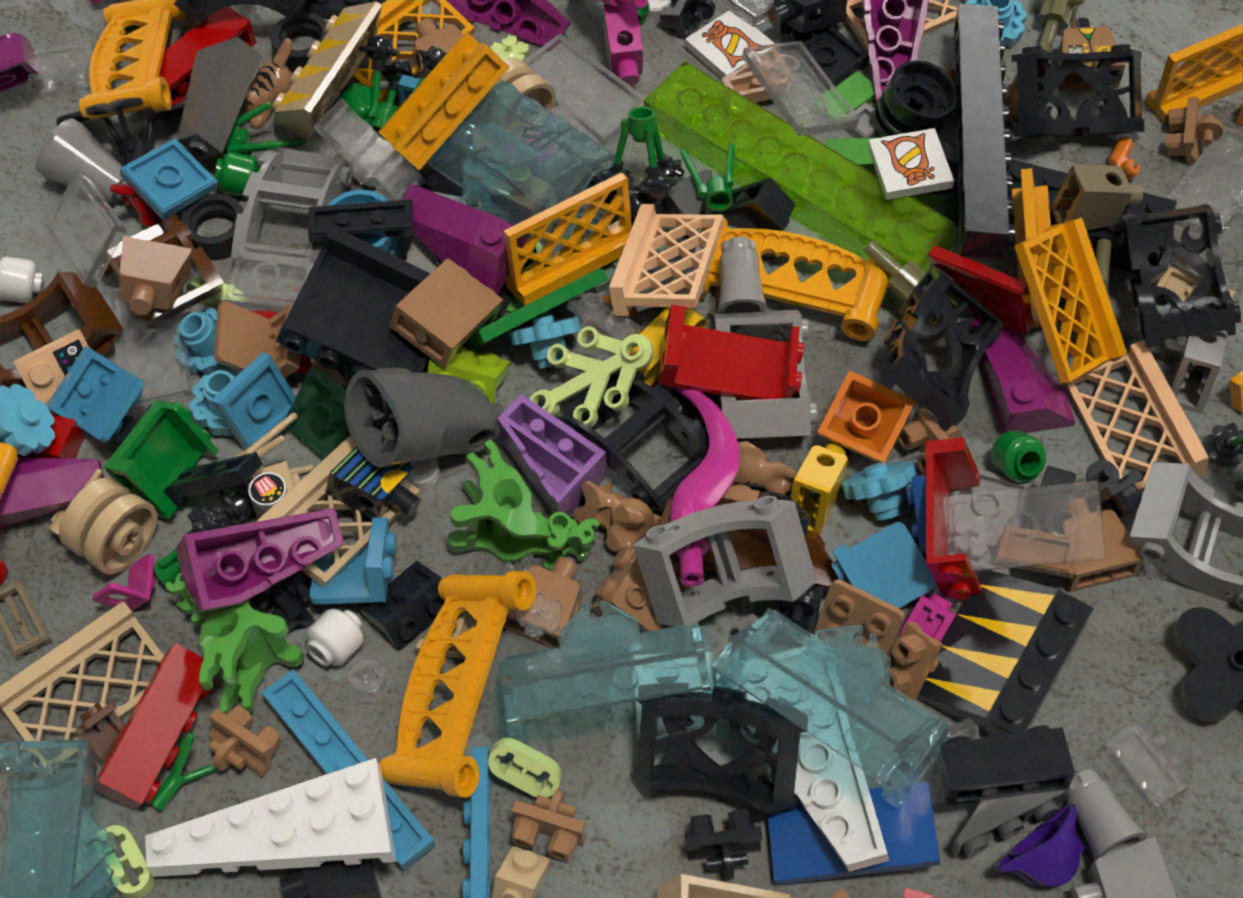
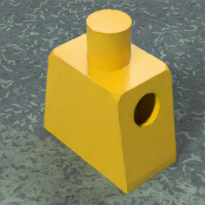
(822, 473)

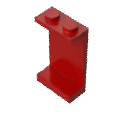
(729, 361)
(948, 468)

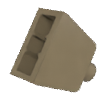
(1096, 195)

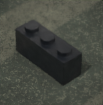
(1005, 765)

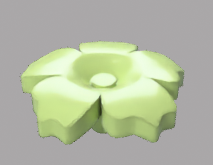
(510, 48)

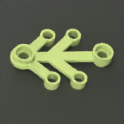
(596, 373)

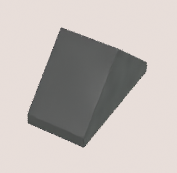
(684, 197)

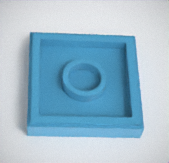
(168, 178)
(255, 400)

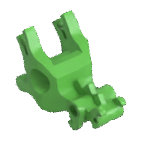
(504, 519)
(237, 646)

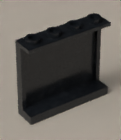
(349, 306)

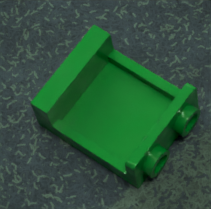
(158, 452)

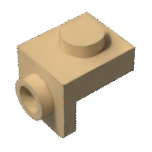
(520, 874)

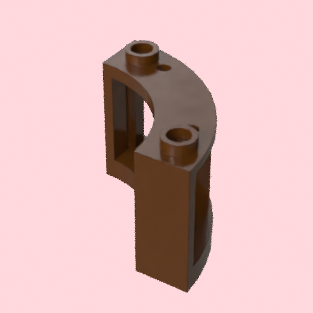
(176, 233)
(100, 326)

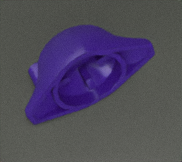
(1048, 853)

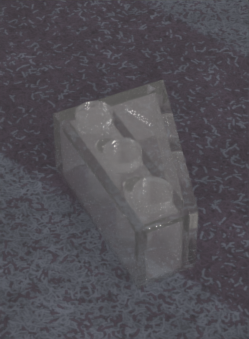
(366, 152)

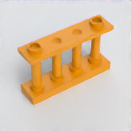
(443, 100)

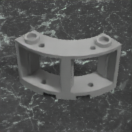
(289, 180)
(769, 416)
(1165, 493)
(781, 582)

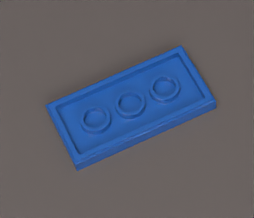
(805, 855)

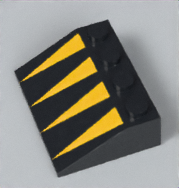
(1004, 653)

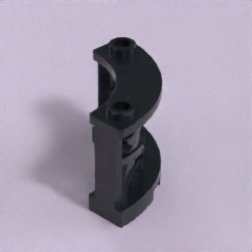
(1036, 118)
(1162, 322)
(905, 364)
(706, 773)

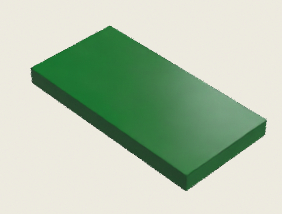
(536, 308)

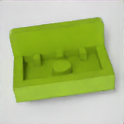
(482, 369)

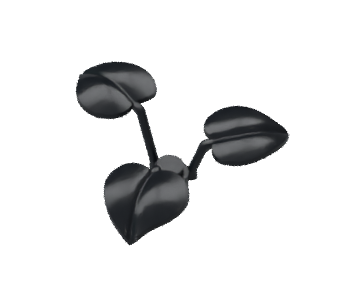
(132, 145)

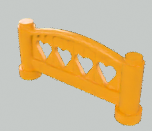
(143, 74)
(855, 301)
(441, 761)

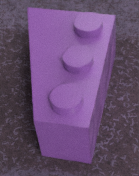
(550, 454)

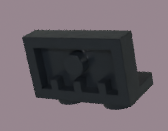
(409, 605)

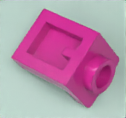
(932, 615)

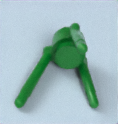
(240, 140)
(718, 188)

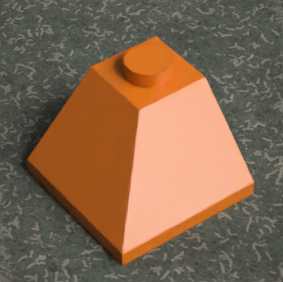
(866, 417)

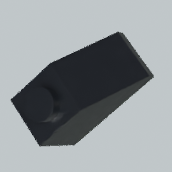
(759, 206)

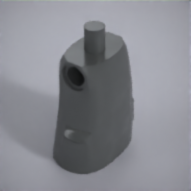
(417, 415)

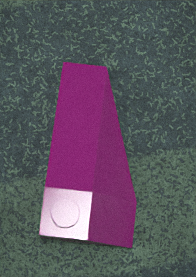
(1021, 385)

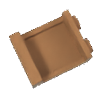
(445, 311)

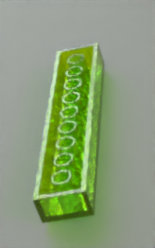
(827, 188)

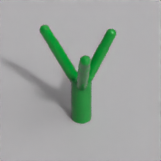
(175, 779)

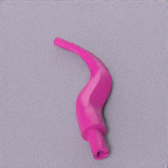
(706, 483)

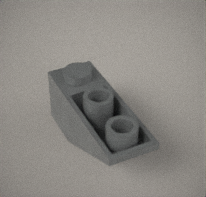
(1003, 818)

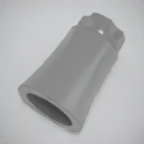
(740, 277)
(1101, 815)

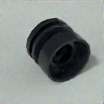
(915, 100)

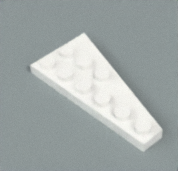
(837, 802)
(294, 827)

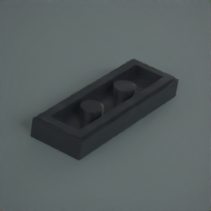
(362, 219)

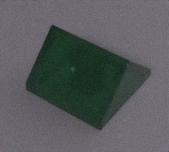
(319, 414)

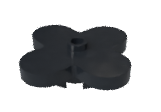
(1217, 652)

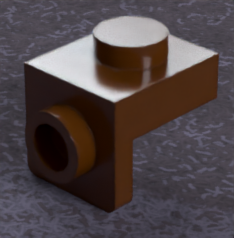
(101, 728)

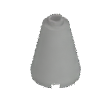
(79, 149)

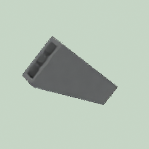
(216, 95)

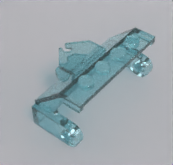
(520, 159)
(603, 666)
(837, 696)
(50, 834)

